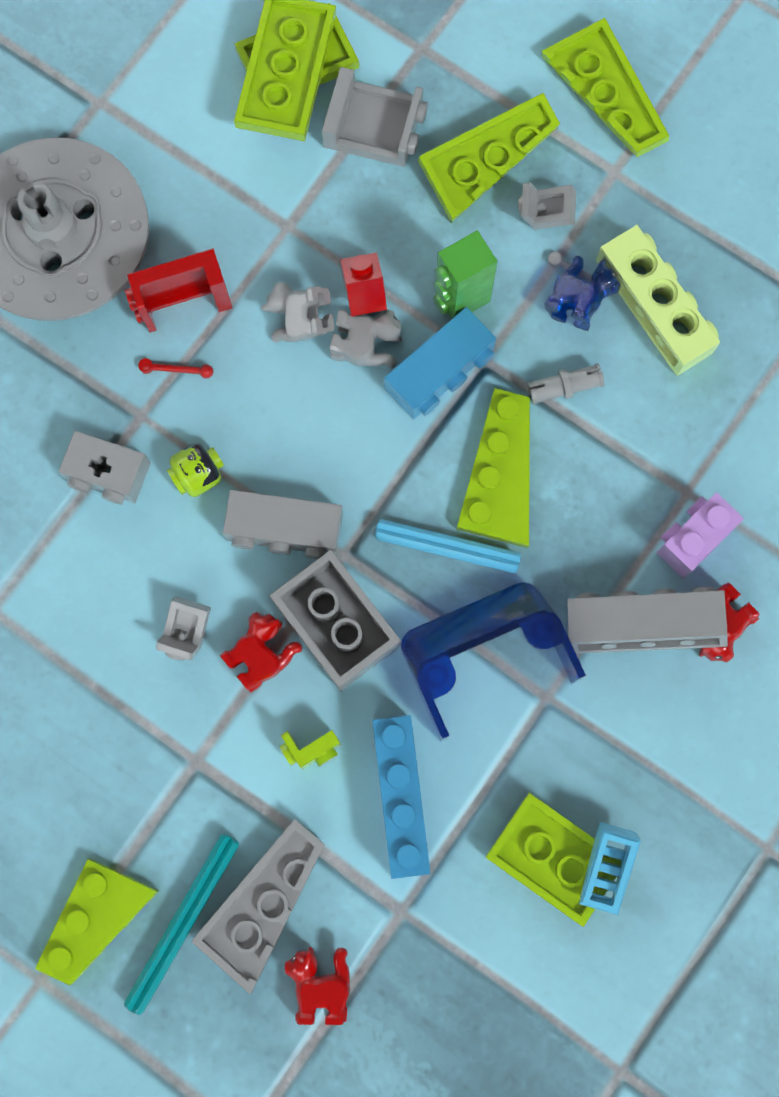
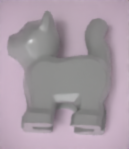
(300, 312)
(362, 333)

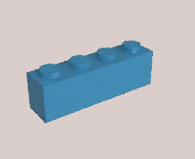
(401, 797)

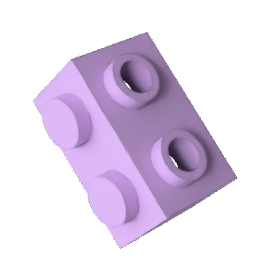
(708, 526)

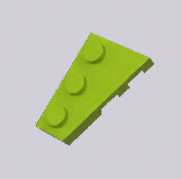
(92, 918)

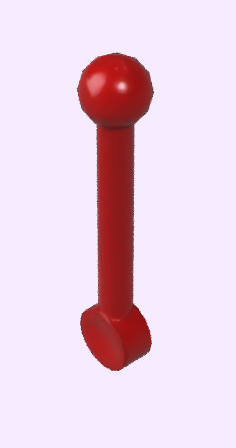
(146, 366)

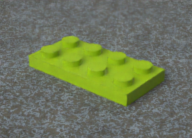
(285, 68)

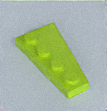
(605, 80)
(482, 156)

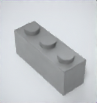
(282, 524)

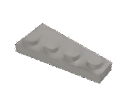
(255, 913)

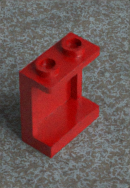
(175, 284)

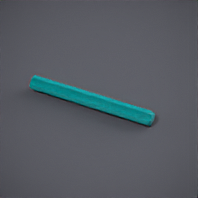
(181, 924)

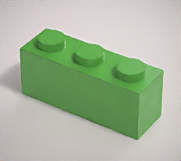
(464, 275)

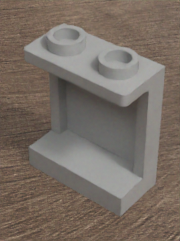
(373, 120)

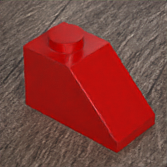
(363, 284)

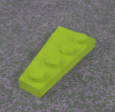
(500, 478)

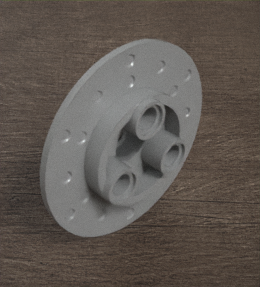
(96, 253)

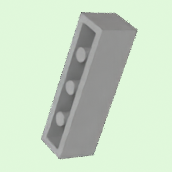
(647, 621)

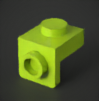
(318, 751)

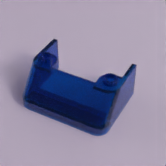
(432, 644)

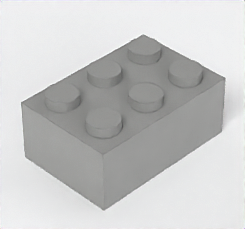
(335, 620)

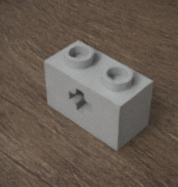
(89, 454)

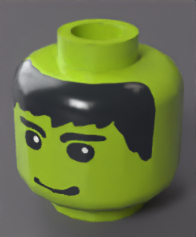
(195, 469)

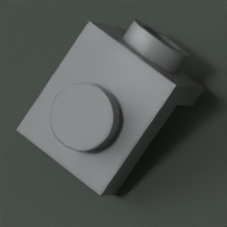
(547, 206)
(184, 629)

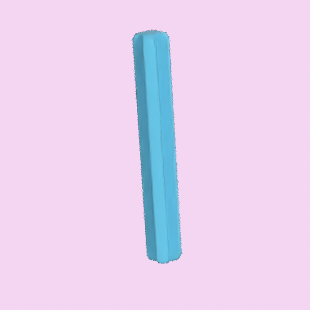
(447, 546)

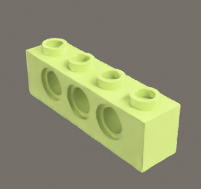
(657, 319)

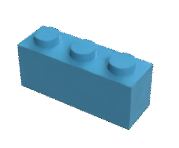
(440, 364)

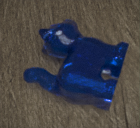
(581, 296)

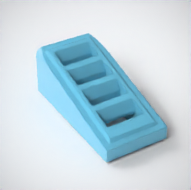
(627, 856)

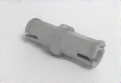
(565, 384)

